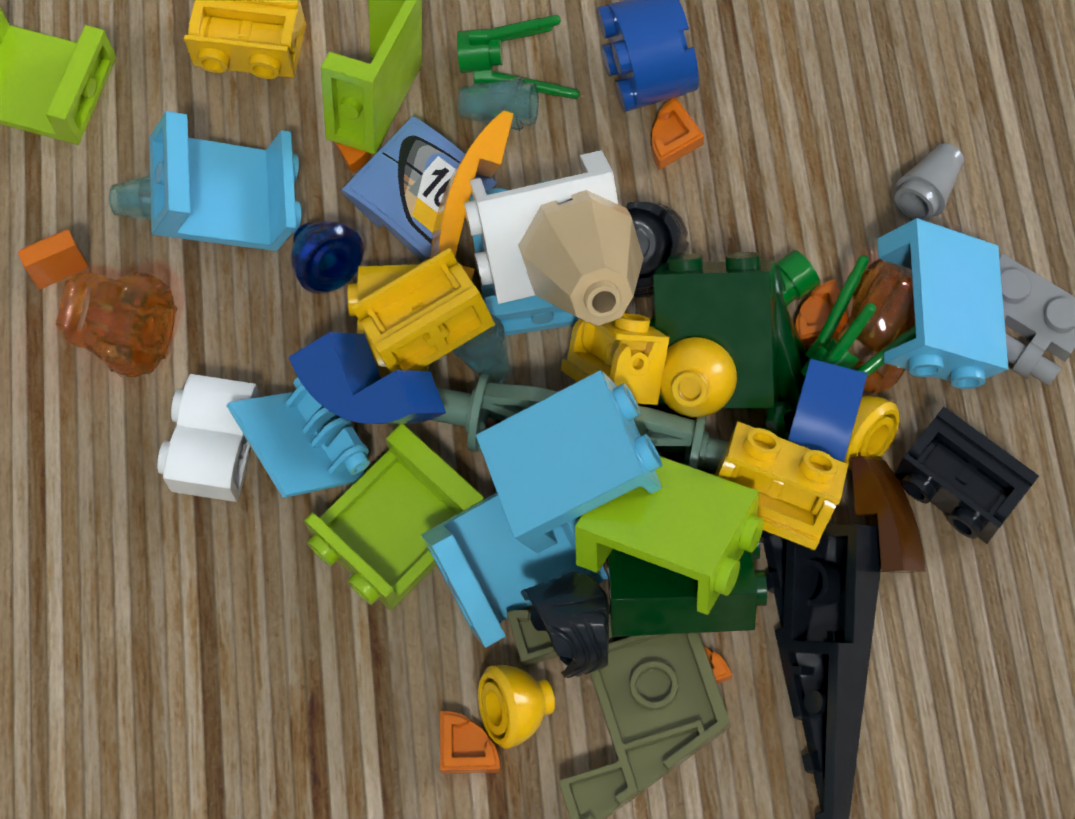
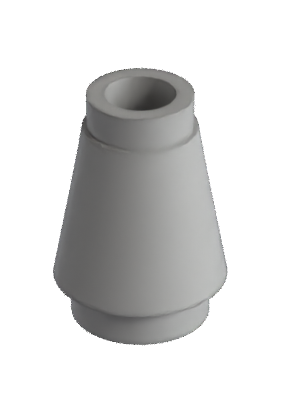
(929, 183)

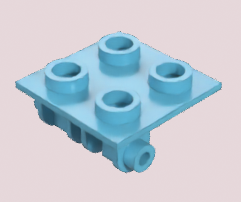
(301, 441)

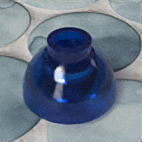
(325, 255)

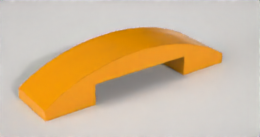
(481, 159)

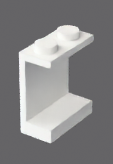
(507, 215)

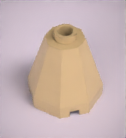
(583, 257)

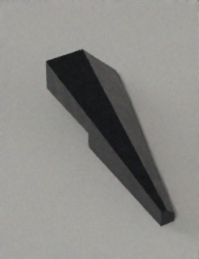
(825, 646)

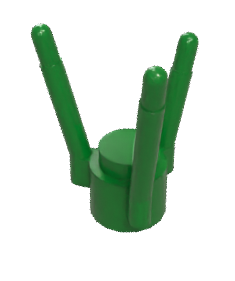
(483, 49)
(837, 351)

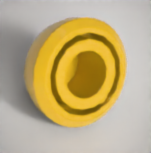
(697, 377)
(873, 428)
(513, 704)

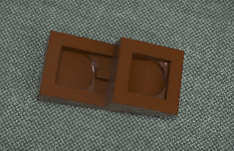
(882, 496)

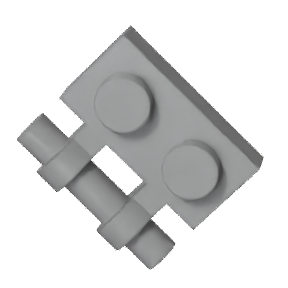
(1041, 315)

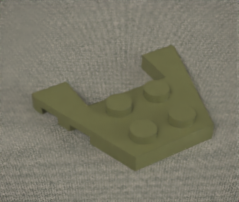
(655, 704)

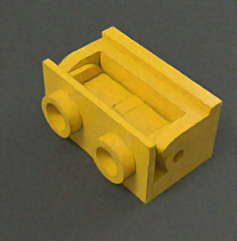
(247, 36)
(423, 314)
(624, 350)
(793, 482)

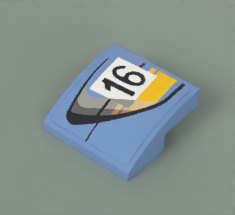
(406, 184)

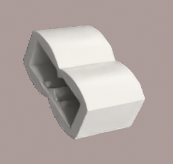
(207, 446)

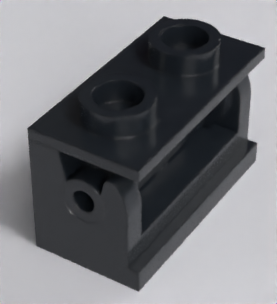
(964, 476)

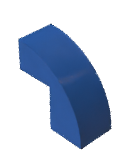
(346, 381)
(827, 408)

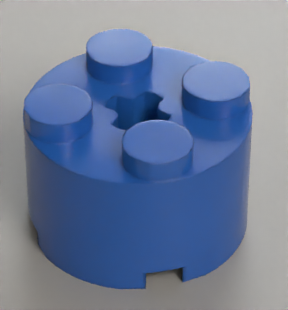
(647, 51)

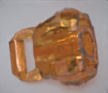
(893, 316)
(125, 320)

